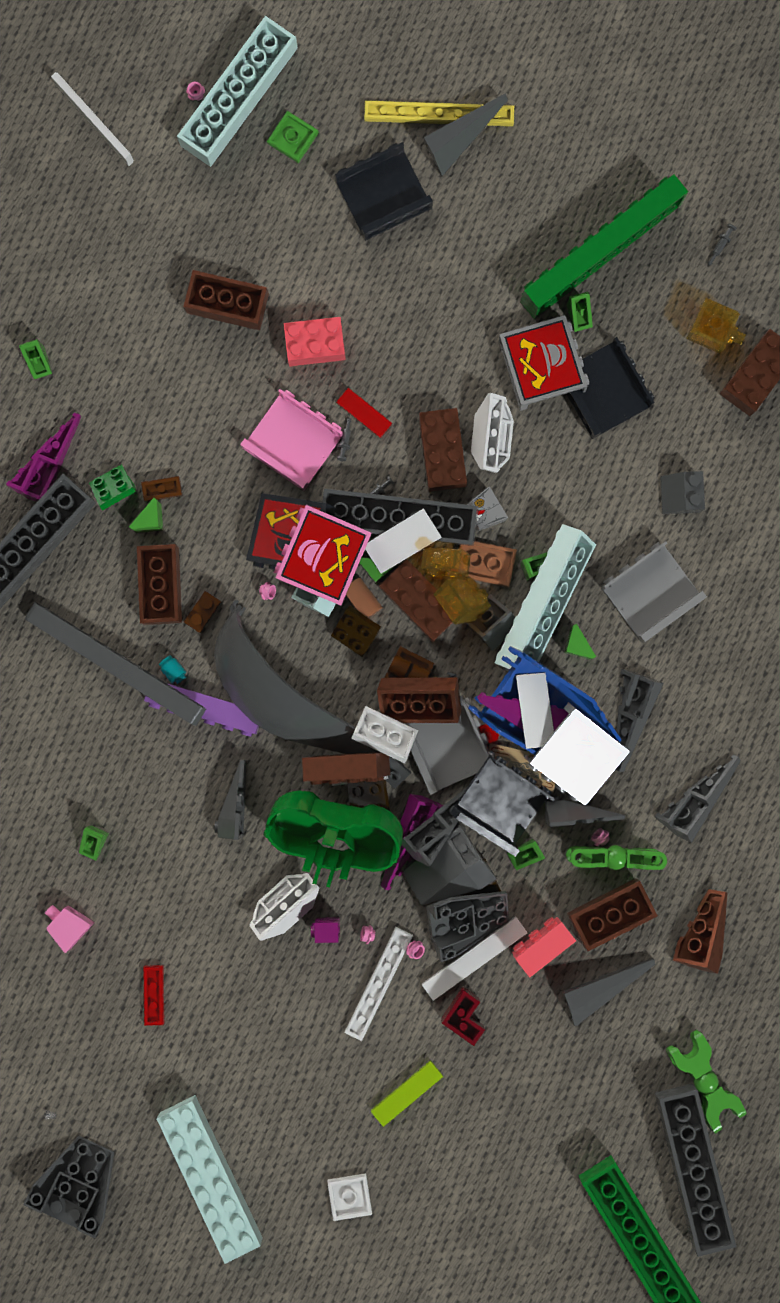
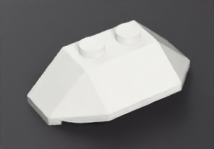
(492, 433)
(284, 905)

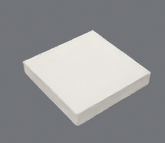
(349, 1197)

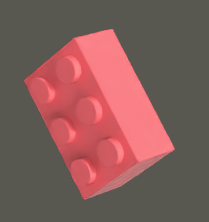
(314, 341)
(543, 946)

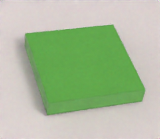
(292, 137)

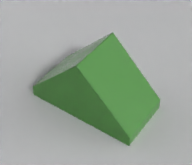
(580, 311)
(36, 358)
(149, 519)
(531, 565)
(371, 569)
(578, 645)
(92, 842)
(528, 854)

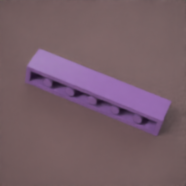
(216, 711)

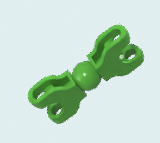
(616, 857)
(706, 1081)

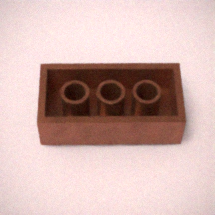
(226, 300)
(756, 375)
(442, 449)
(159, 584)
(416, 599)
(420, 699)
(346, 768)
(612, 914)

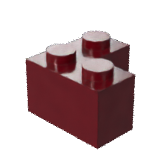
(459, 1017)

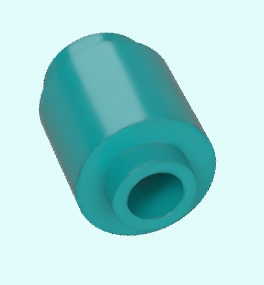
(172, 670)

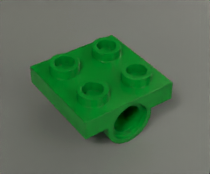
(112, 487)

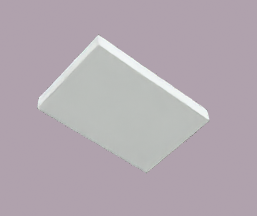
(385, 734)

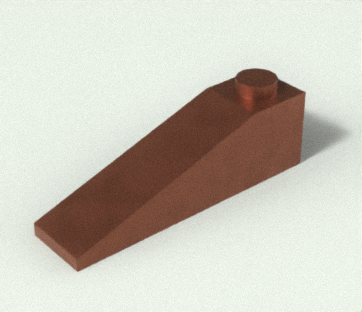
(705, 938)

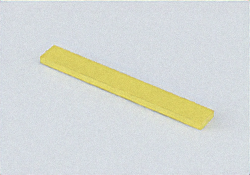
(430, 112)

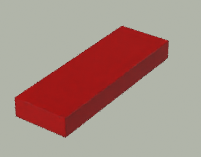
(364, 413)
(153, 995)

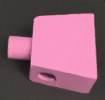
(67, 926)

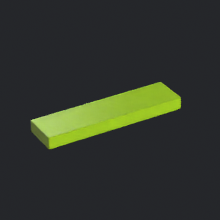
(406, 1093)

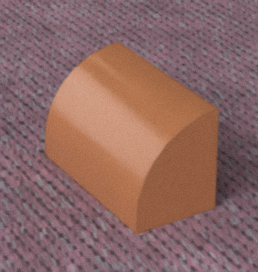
(363, 598)

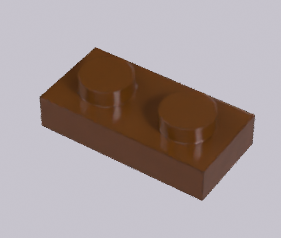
(162, 488)
(202, 612)

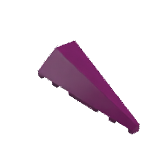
(43, 468)
(511, 709)
(415, 814)

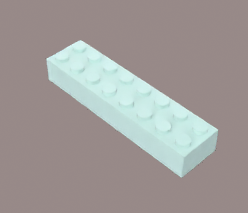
(237, 91)
(548, 595)
(210, 1179)

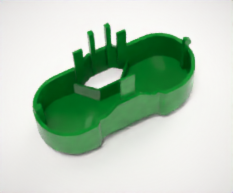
(303, 819)

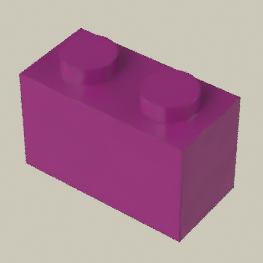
(326, 930)

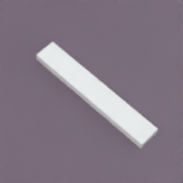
(92, 119)
(474, 958)
(378, 983)

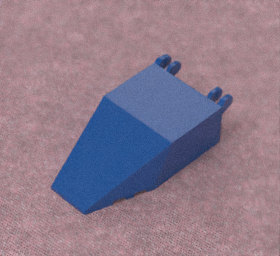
(559, 692)

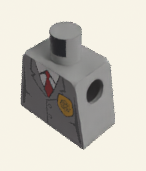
(490, 510)

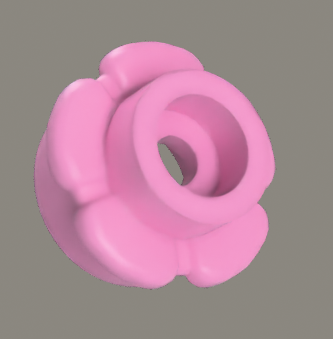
(195, 86)
(267, 591)
(600, 837)
(367, 934)
(415, 949)

